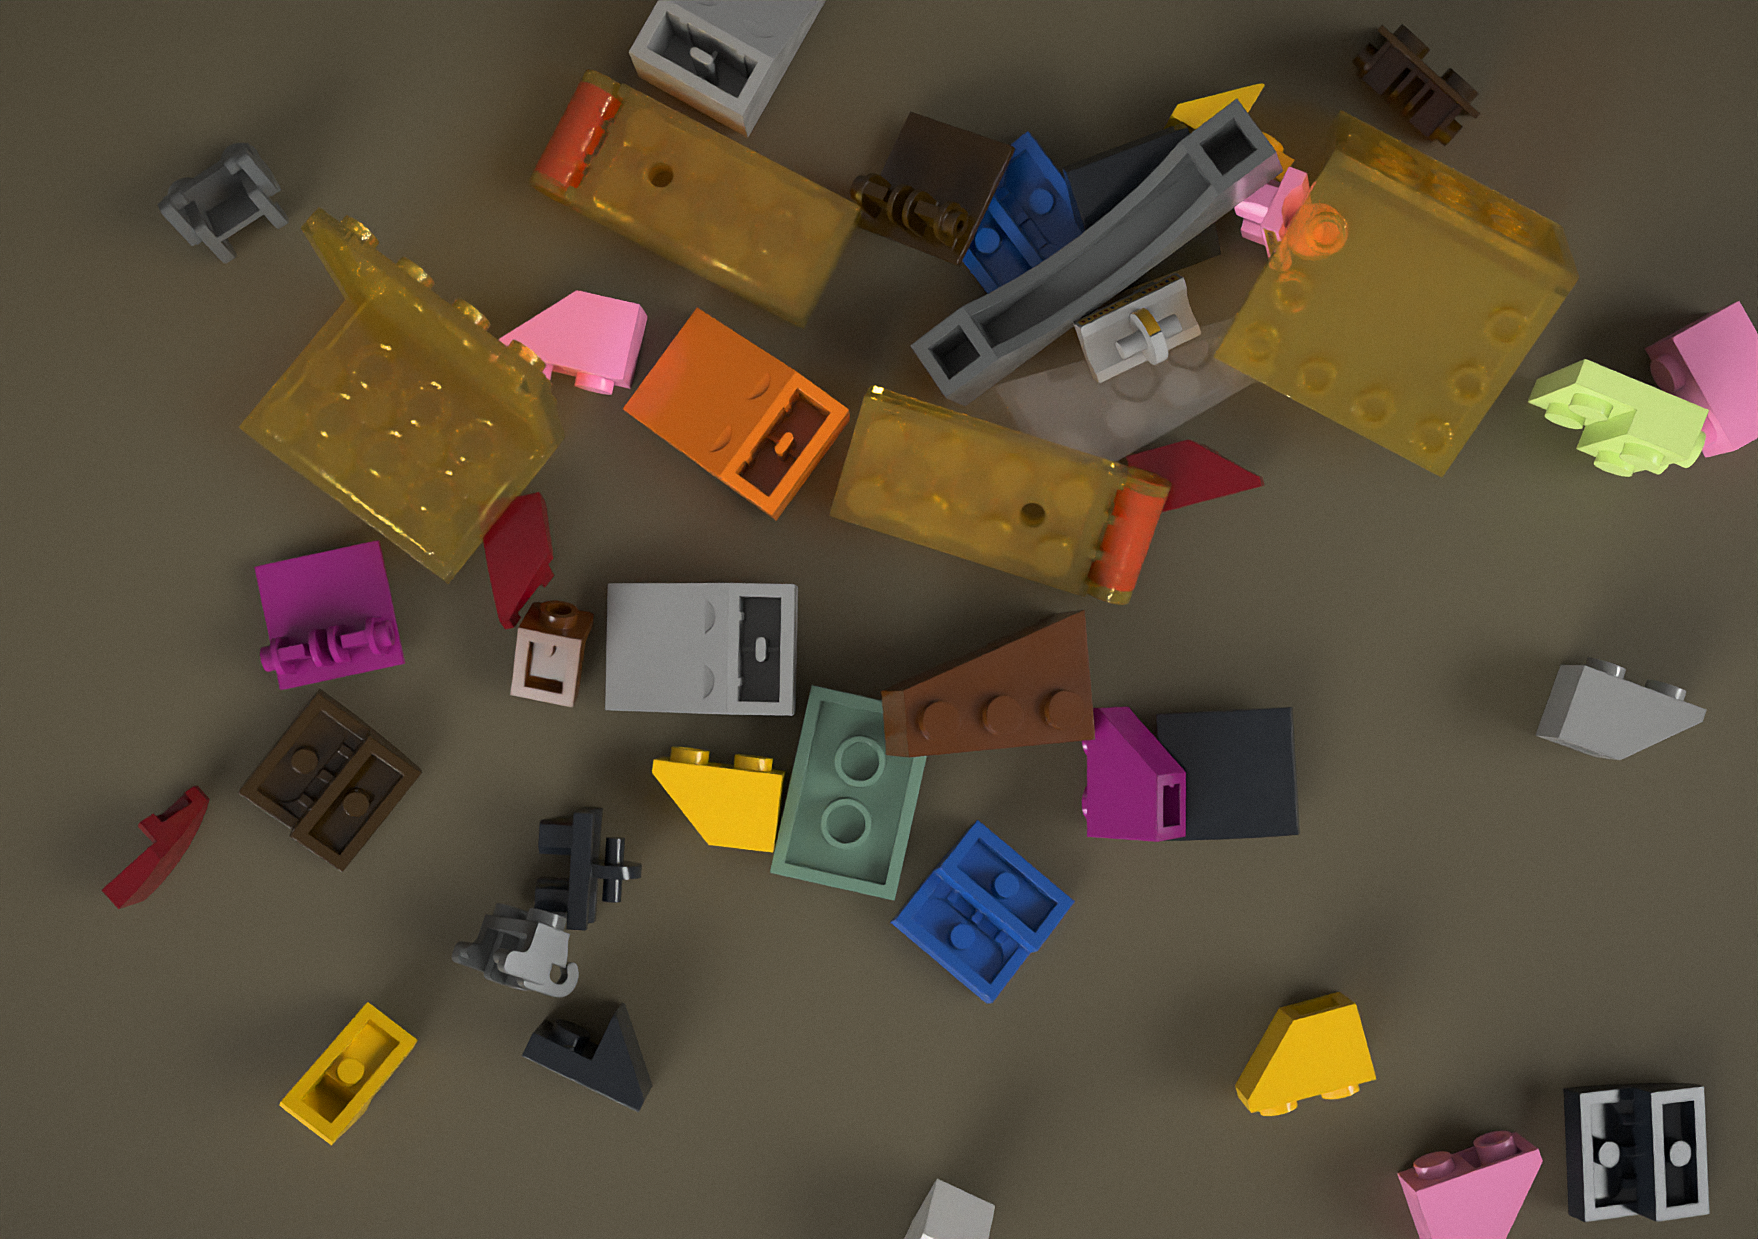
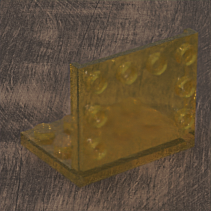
(1400, 296)
(408, 405)

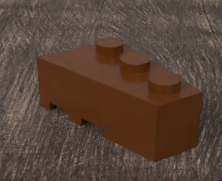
(998, 697)

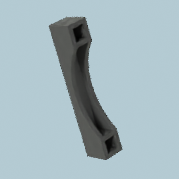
(1177, 201)

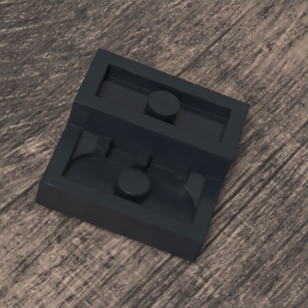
(1107, 178)
(1236, 771)
(1636, 1151)

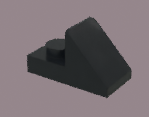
(611, 1068)

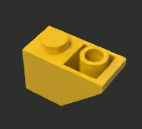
(725, 801)
(1307, 1053)

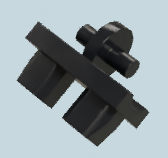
(581, 838)

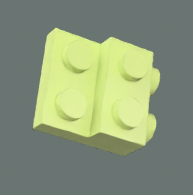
(1624, 420)

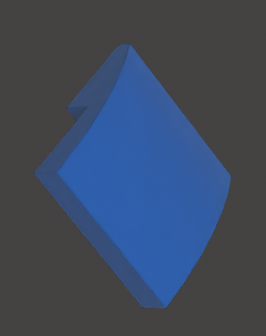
(1024, 220)
(982, 912)

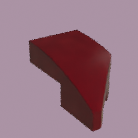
(1195, 473)
(518, 555)
(171, 838)

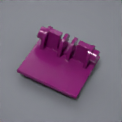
(328, 616)

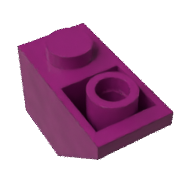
(1131, 781)

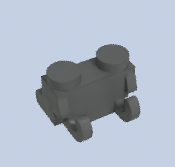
(224, 200)
(520, 951)

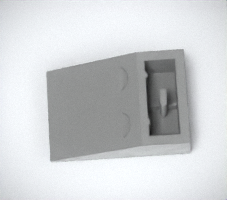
(722, 53)
(702, 648)

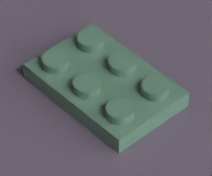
(847, 799)

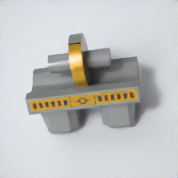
(1137, 328)

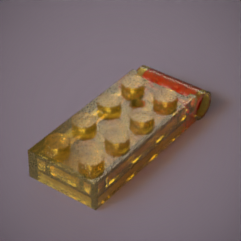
(722, 213)
(963, 491)

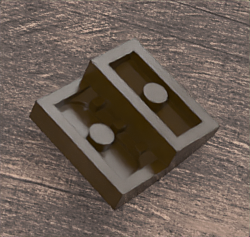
(330, 780)

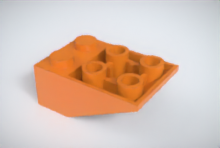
(738, 412)

